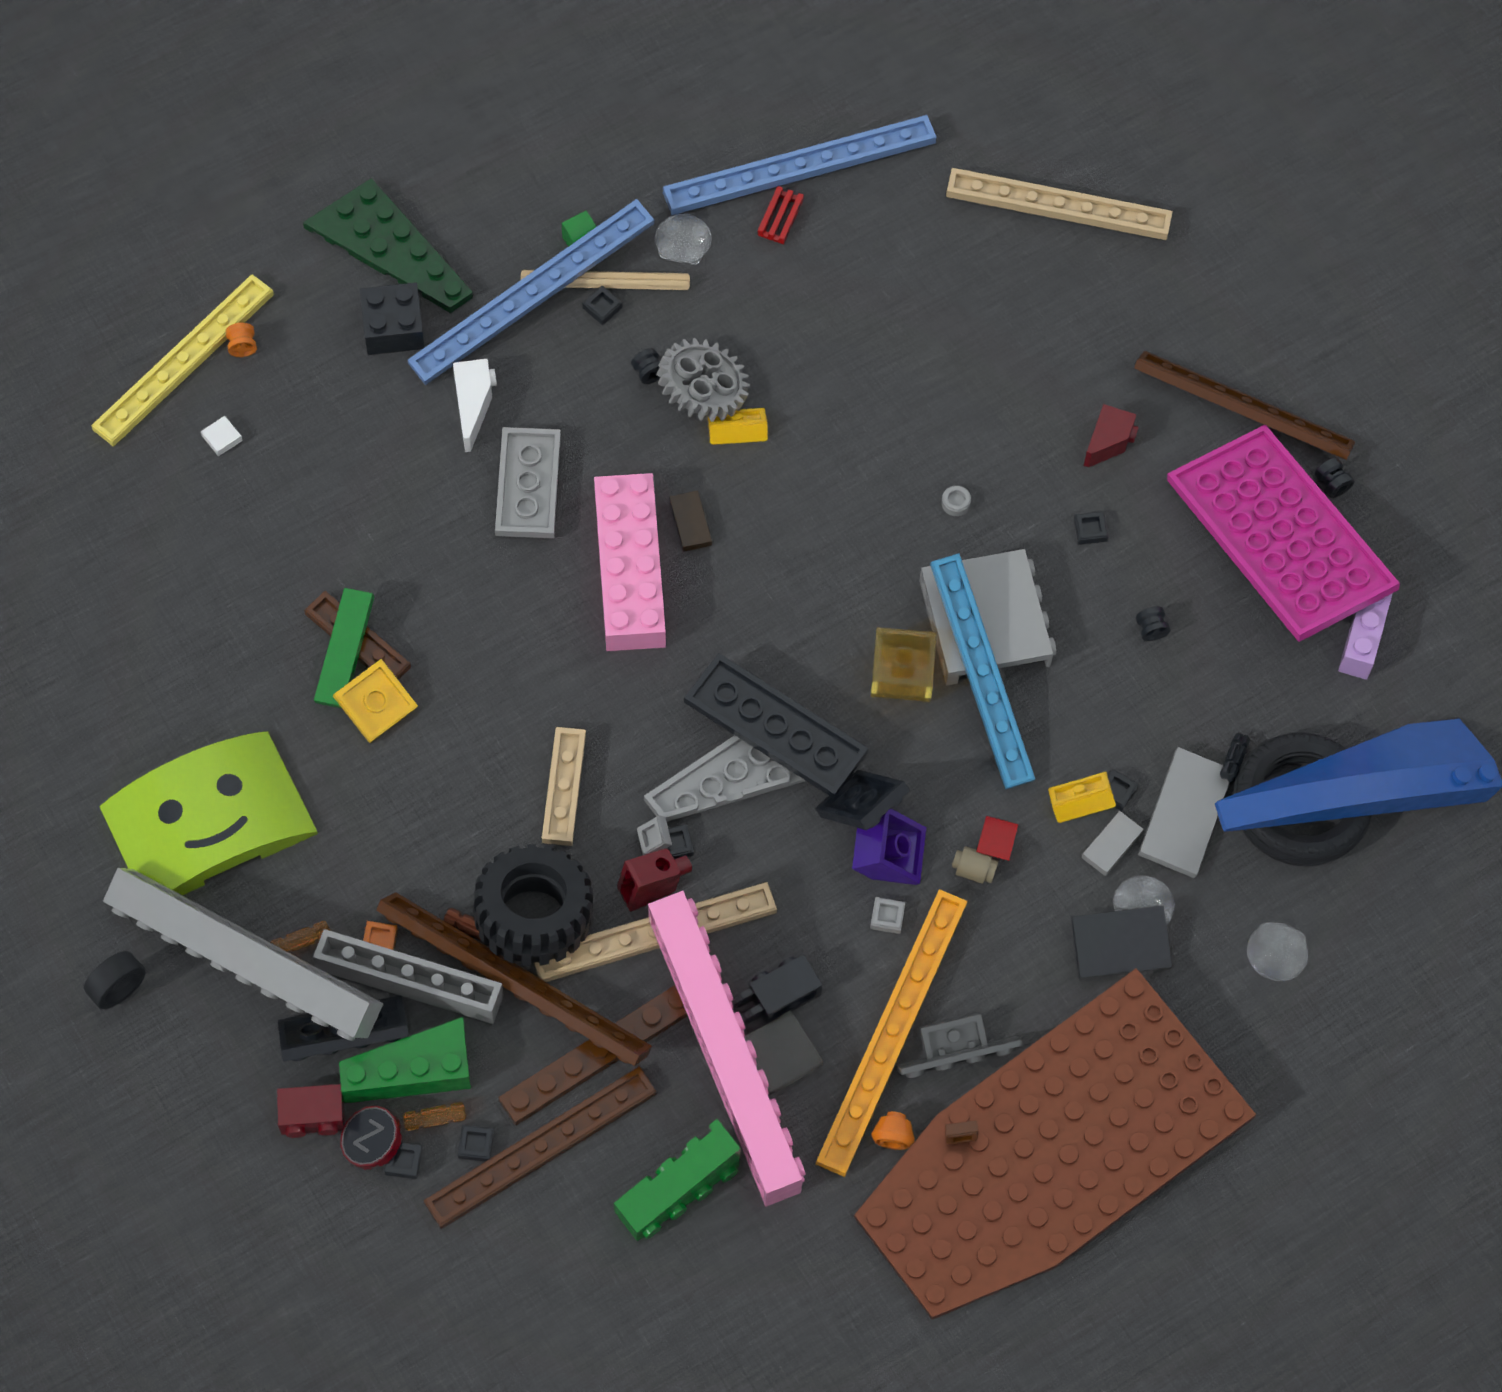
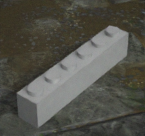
(408, 976)

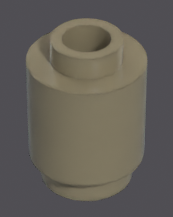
(974, 865)

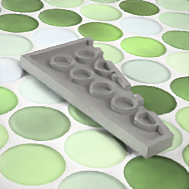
(719, 778)

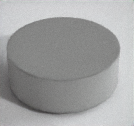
(956, 500)

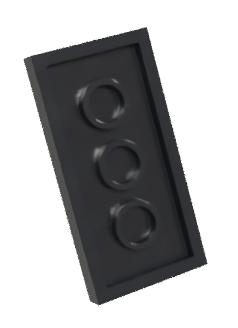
(305, 1038)

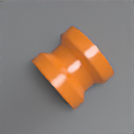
(241, 339)

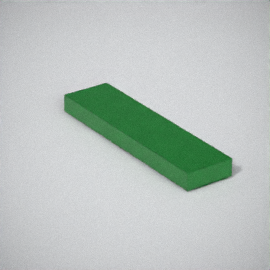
(344, 645)

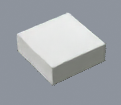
(221, 436)

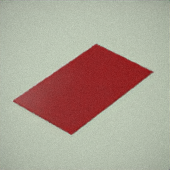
(997, 838)

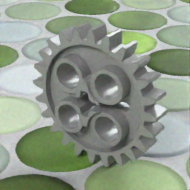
(703, 379)

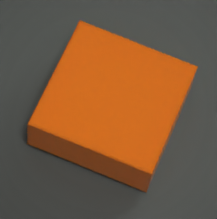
(381, 934)

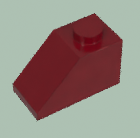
(1111, 435)

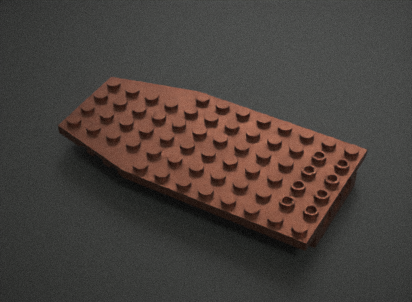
(1061, 1152)

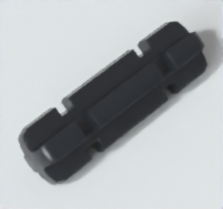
(1234, 757)

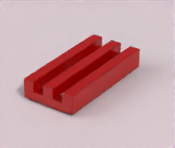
(787, 196)

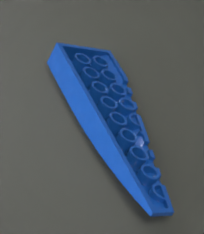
(1391, 773)

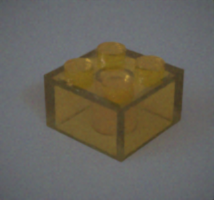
(903, 664)

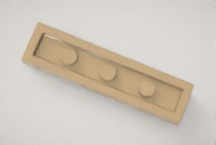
(563, 786)

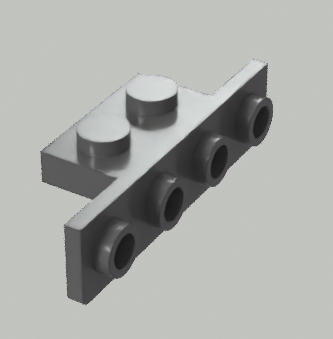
(953, 1042)

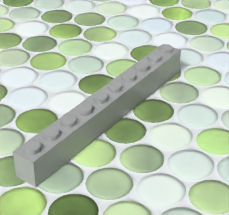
(242, 953)

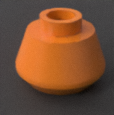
(893, 1131)

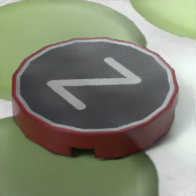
(371, 1137)

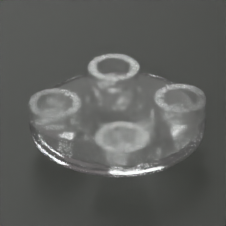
(683, 238)
(1143, 893)
(1277, 951)

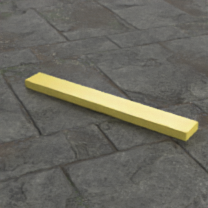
(181, 361)

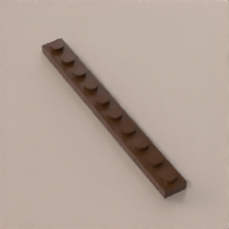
(515, 979)

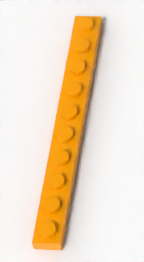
(891, 1033)

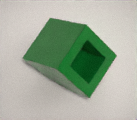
(577, 227)

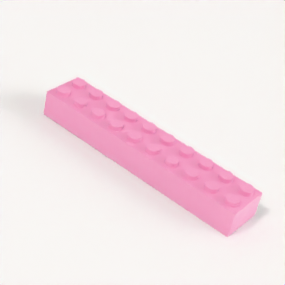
(725, 1049)

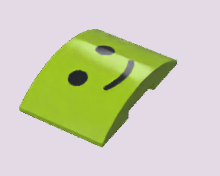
(208, 812)

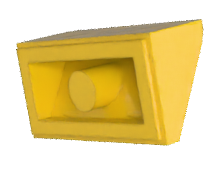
(742, 427)
(1081, 797)

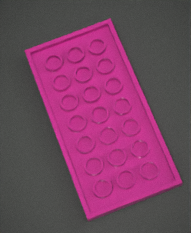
(1283, 532)

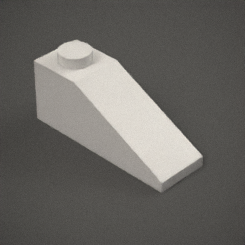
(474, 396)

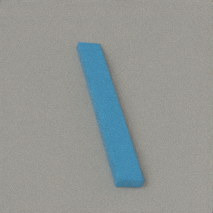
(982, 671)

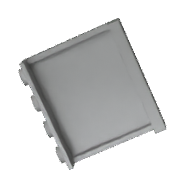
(1007, 607)

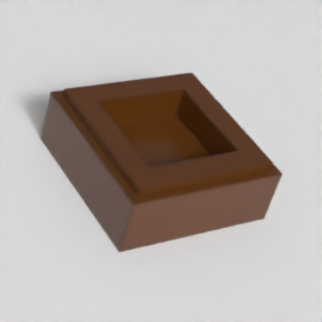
(961, 1132)

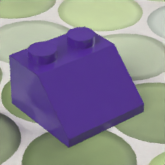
(891, 849)

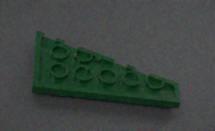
(384, 239)

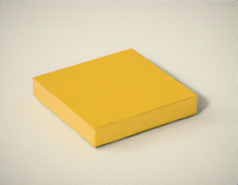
(375, 701)

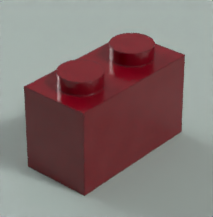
(310, 1110)

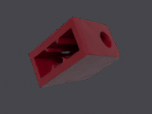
(651, 877)

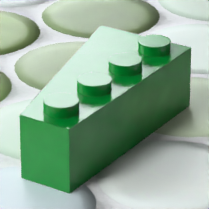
(409, 1067)
(679, 1182)

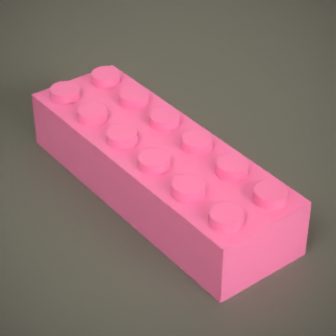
(629, 562)

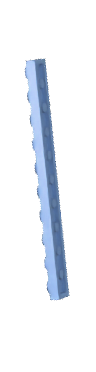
(799, 165)
(530, 291)

